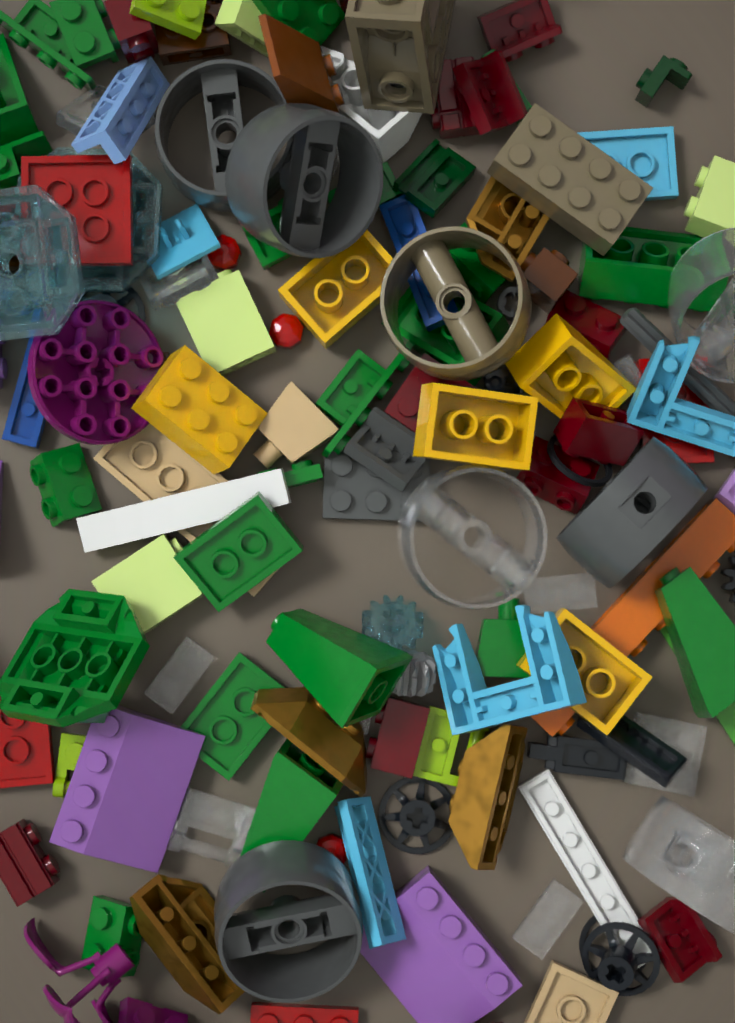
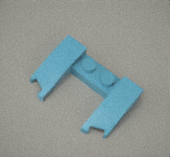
(658, 409)
(551, 686)

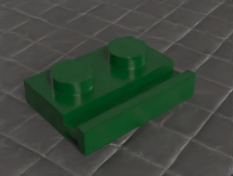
(434, 178)

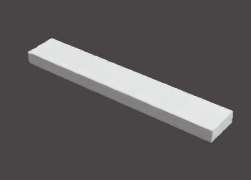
(179, 510)
(580, 855)

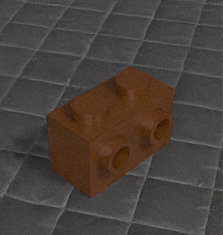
(211, 43)
(547, 277)

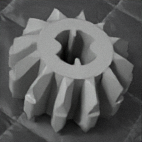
(418, 677)

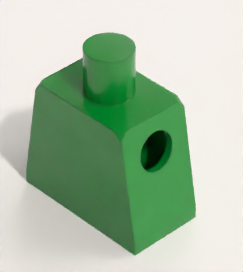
(501, 643)

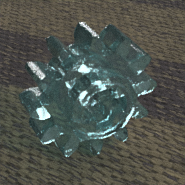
(393, 622)

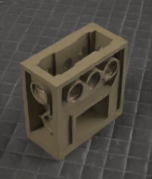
(399, 45)

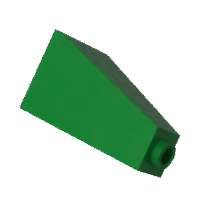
(701, 641)
(337, 665)
(291, 799)

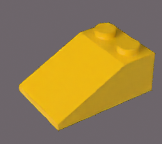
(565, 365)

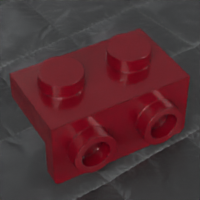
(519, 27)
(490, 92)
(593, 321)
(551, 484)
(680, 938)

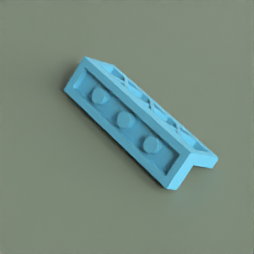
(370, 871)

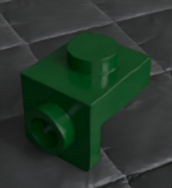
(650, 81)

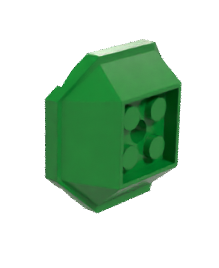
(74, 661)

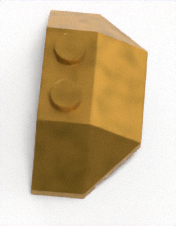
(509, 221)
(314, 732)
(486, 794)
(180, 930)

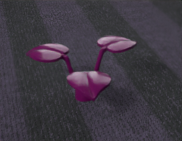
(107, 969)

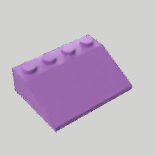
(128, 789)
(446, 962)

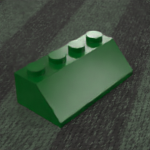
(640, 269)

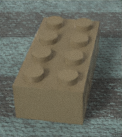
(569, 179)

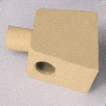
(293, 428)

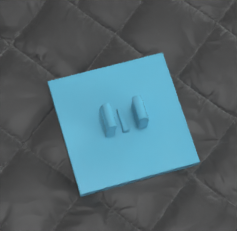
(183, 241)

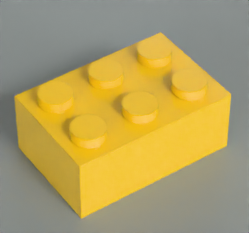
(338, 289)
(199, 410)
(475, 426)
(606, 674)

